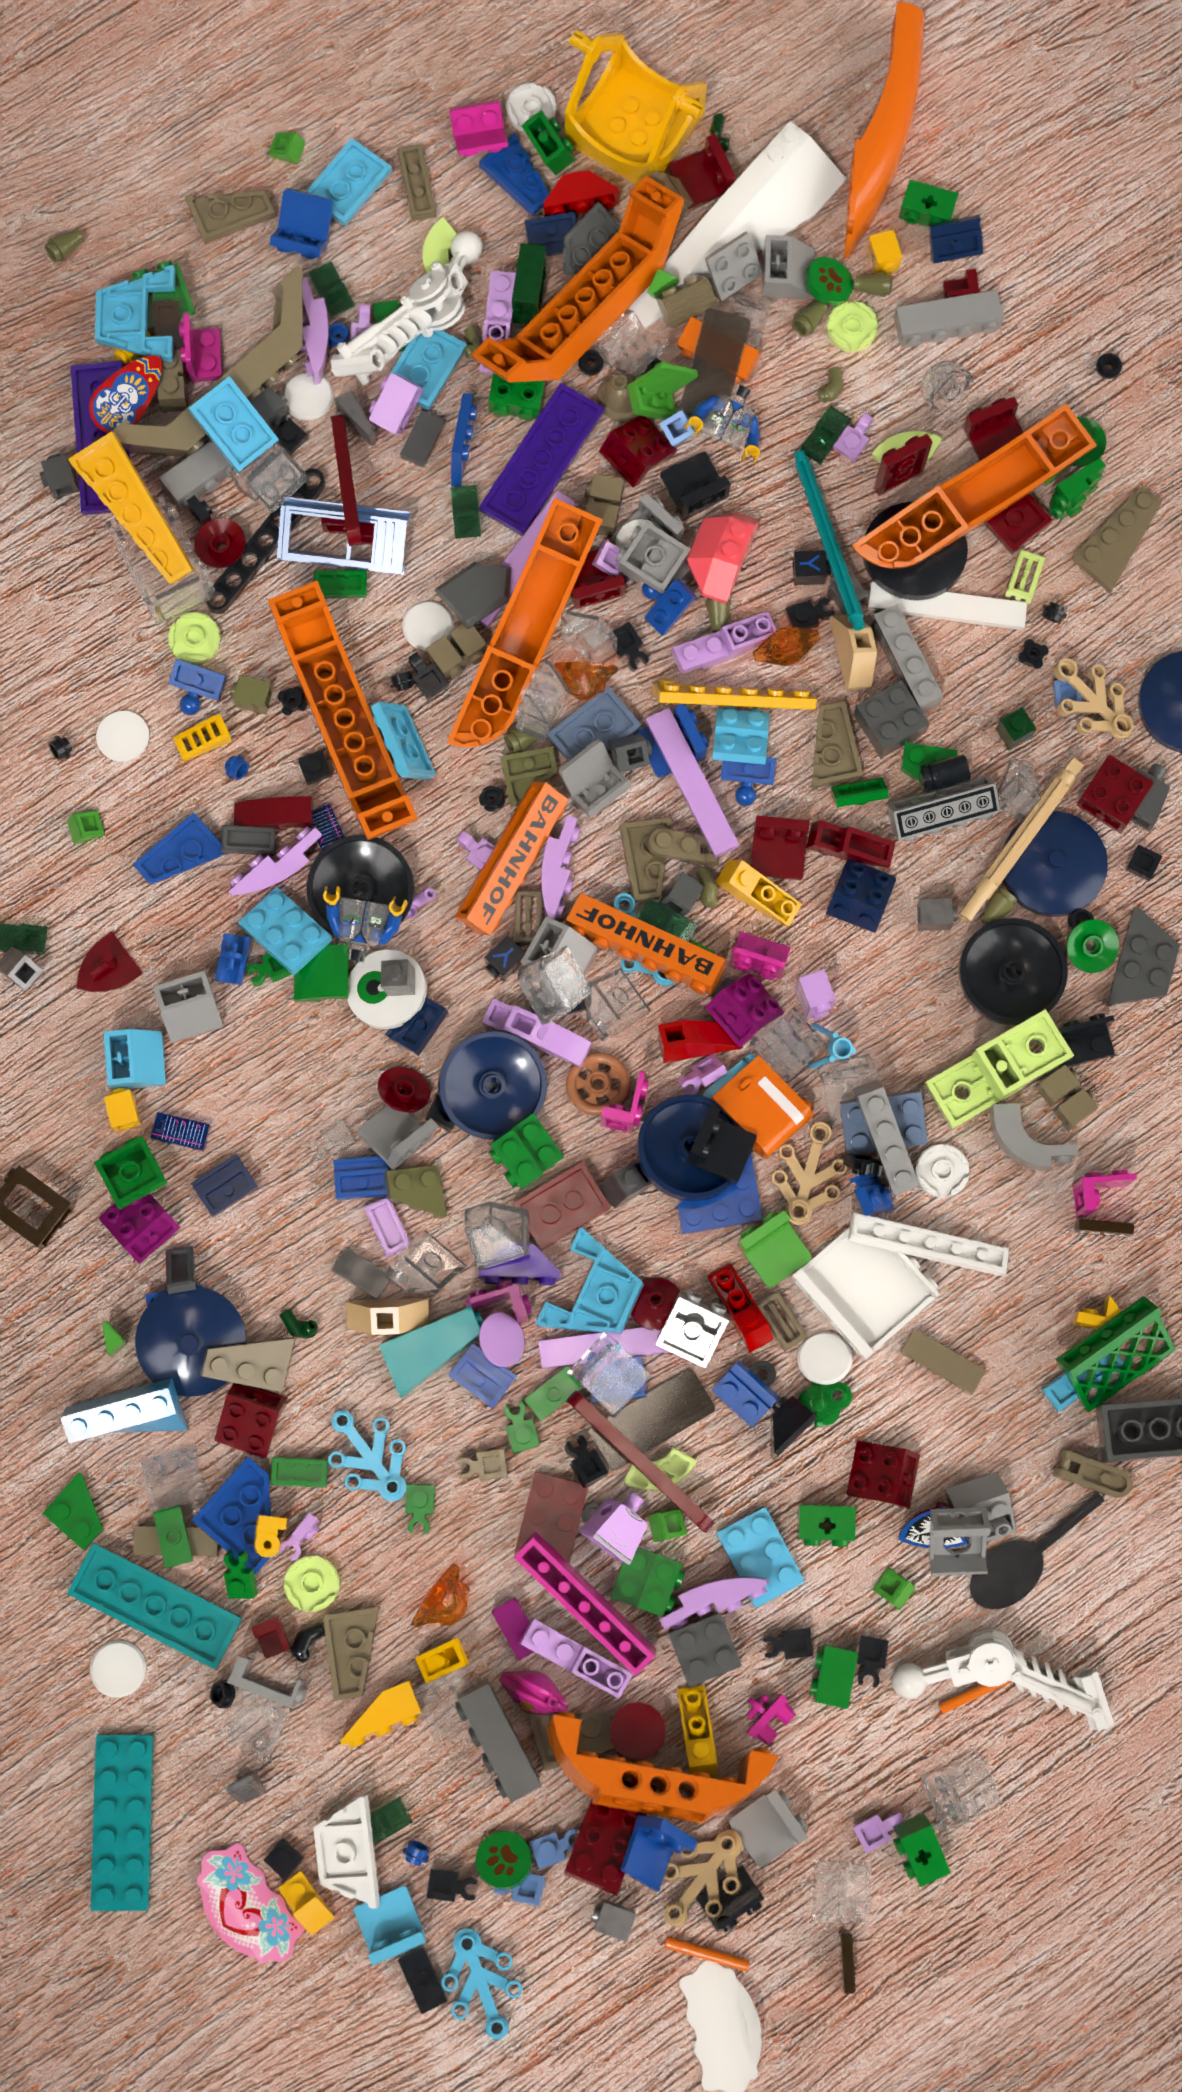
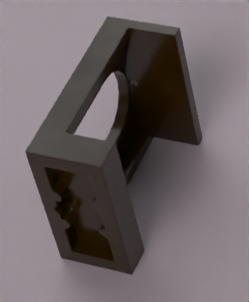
(60, 1212)

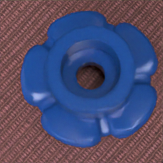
(334, 330)
(236, 767)
(416, 1853)

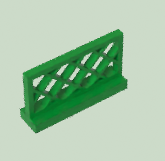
(1109, 1340)

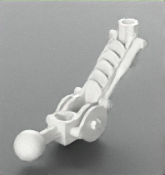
(432, 305)
(994, 1661)

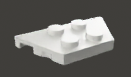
(347, 1853)

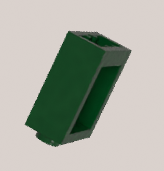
(529, 282)

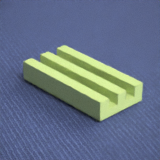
(1019, 593)

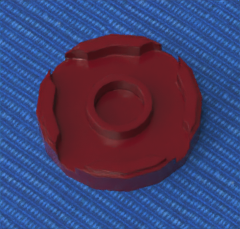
(637, 1731)

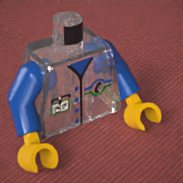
(729, 421)
(362, 922)

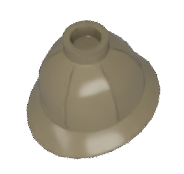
(615, 398)

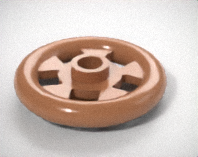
(592, 1062)

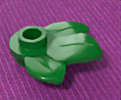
(821, 1400)

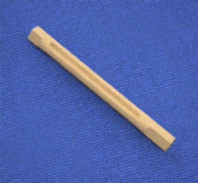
(1021, 839)

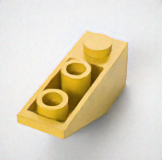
(758, 891)
(389, 1708)
(697, 1731)

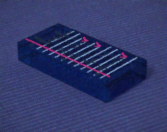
(328, 825)
(180, 1131)

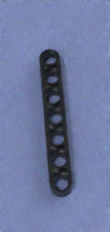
(261, 553)

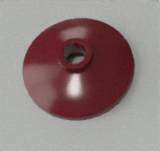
(213, 535)
(403, 1081)
(654, 1315)

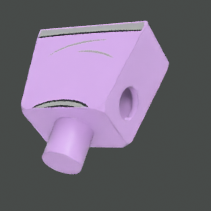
(617, 1528)

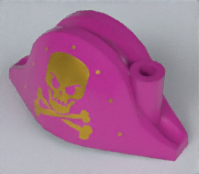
(533, 1692)

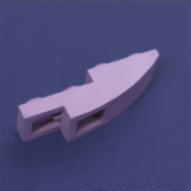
(499, 308)
(314, 333)
(723, 645)
(268, 872)
(554, 877)
(546, 1038)
(723, 1592)
(575, 1658)

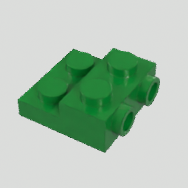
(180, 294)
(1072, 492)
(525, 1151)
(130, 1172)
(648, 1582)

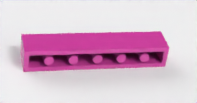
(585, 1603)

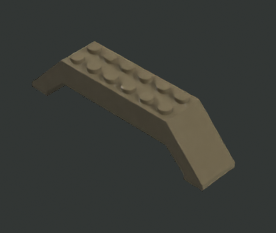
(251, 372)

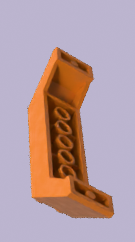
(594, 295)
(341, 711)

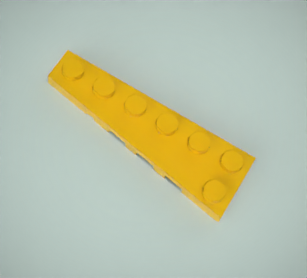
(121, 489)
(668, 692)

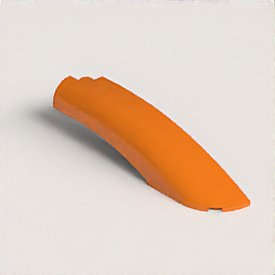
(884, 141)
(977, 492)
(526, 625)

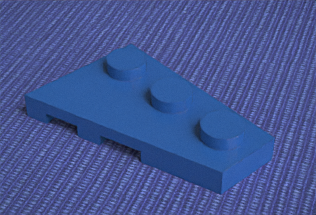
(516, 176)
(463, 433)
(179, 851)

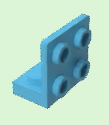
(391, 1926)

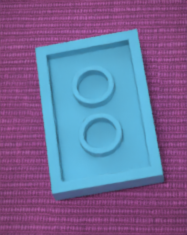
(350, 180)
(430, 363)
(233, 424)
(403, 741)
(285, 931)
(760, 1551)

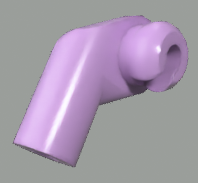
(420, 900)

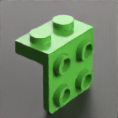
(653, 391)
(774, 1249)

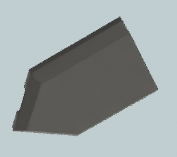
(587, 238)
(476, 591)

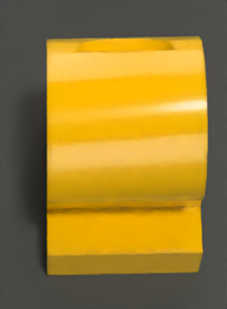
(265, 1539)

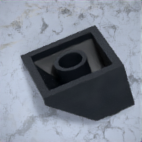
(788, 1423)

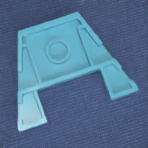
(123, 315)
(605, 1297)

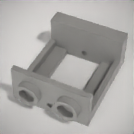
(958, 1523)
(240, 1678)

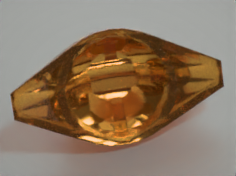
(787, 646)
(585, 678)
(444, 1602)

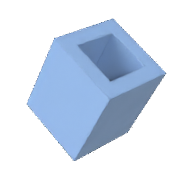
(674, 428)

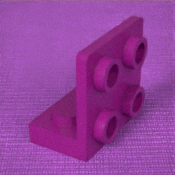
(744, 1009)
(140, 1226)

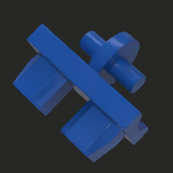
(232, 959)

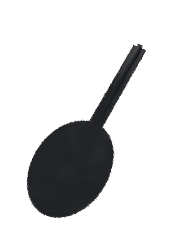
(1018, 1564)

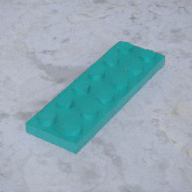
(154, 1606)
(122, 1823)

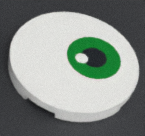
(372, 1003)

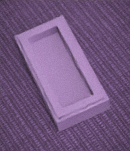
(387, 1226)

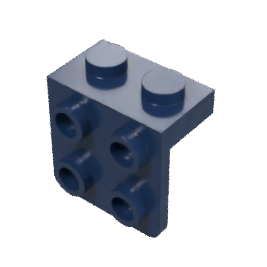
(861, 895)

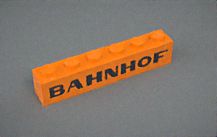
(511, 858)
(646, 944)

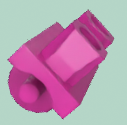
(777, 1708)

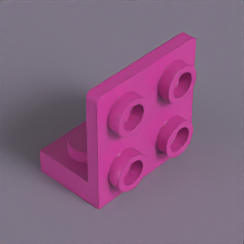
(478, 128)
(200, 351)
(759, 956)
(615, 1115)
(1087, 1193)

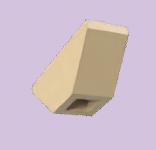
(855, 652)
(387, 1315)

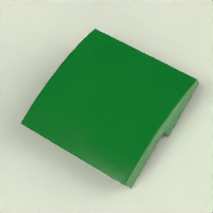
(323, 976)

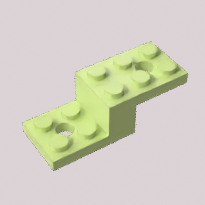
(999, 1069)

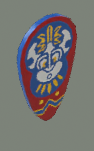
(126, 394)

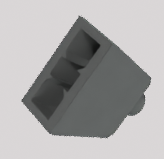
(1152, 804)

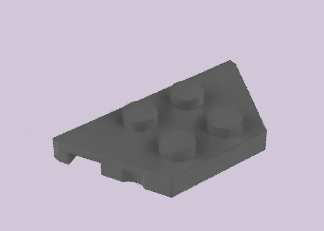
(1144, 962)

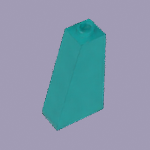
(427, 1349)

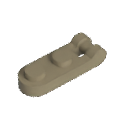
(680, 847)
(1093, 1475)

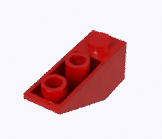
(692, 1039)
(742, 1308)

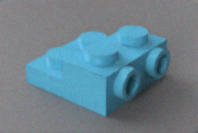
(741, 735)

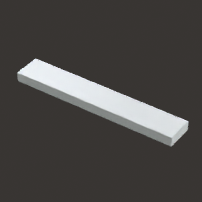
(955, 608)
(928, 1244)

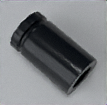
(944, 772)

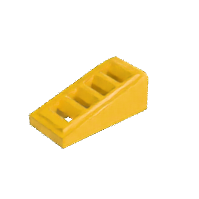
(206, 725)

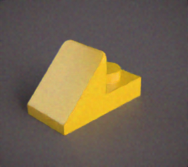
(1090, 1318)
(442, 1660)
(306, 1903)

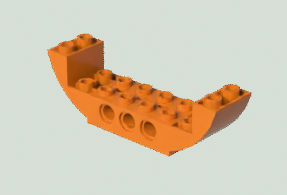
(604, 1778)

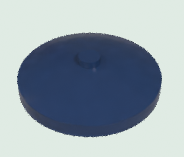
(1162, 701)
(1059, 867)
(491, 1083)
(666, 1145)
(179, 1329)

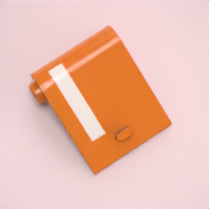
(764, 1107)

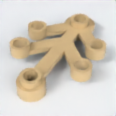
(1095, 700)
(807, 1178)
(706, 1874)

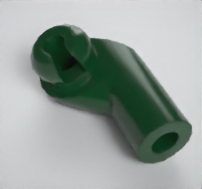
(717, 128)
(298, 1328)

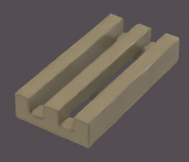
(528, 894)
(793, 1341)

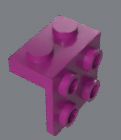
(504, 1291)

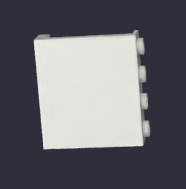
(865, 1291)

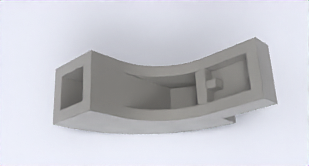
(1017, 1145)

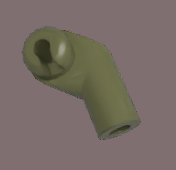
(474, 340)
(833, 388)
(709, 893)

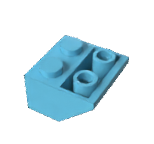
(134, 1058)

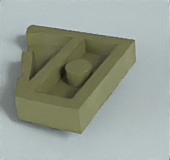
(524, 768)
(417, 1188)

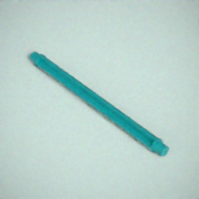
(829, 541)

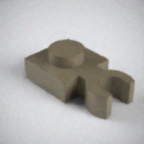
(488, 1465)

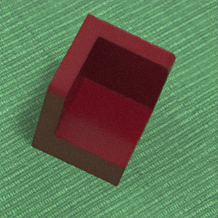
(961, 287)
(272, 1637)

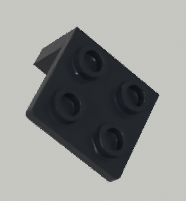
(695, 484)
(1088, 1040)
(721, 1147)
(734, 1906)

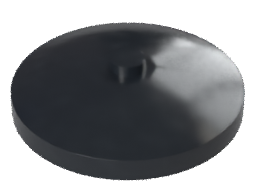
(925, 579)
(363, 871)
(1012, 971)

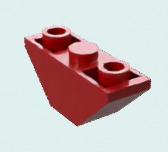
(579, 193)

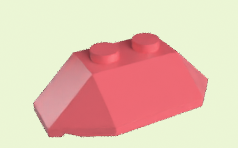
(720, 553)

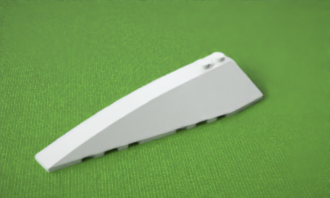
(771, 197)

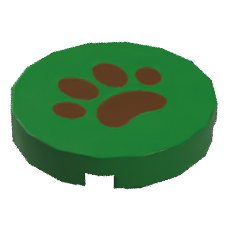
(829, 281)
(503, 1860)

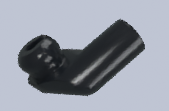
(303, 1639)

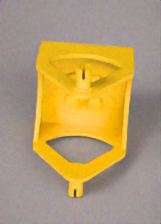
(633, 114)

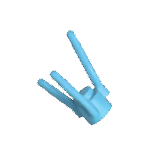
(837, 1047)

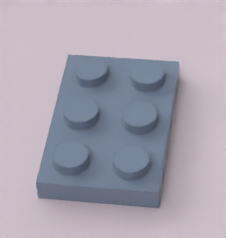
(599, 718)
(907, 1110)

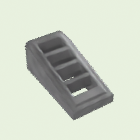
(354, 414)
(246, 1788)

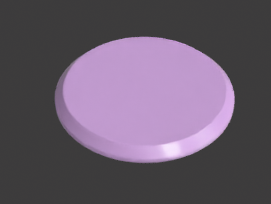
(501, 1339)

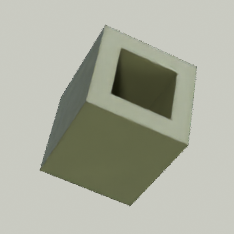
(252, 694)

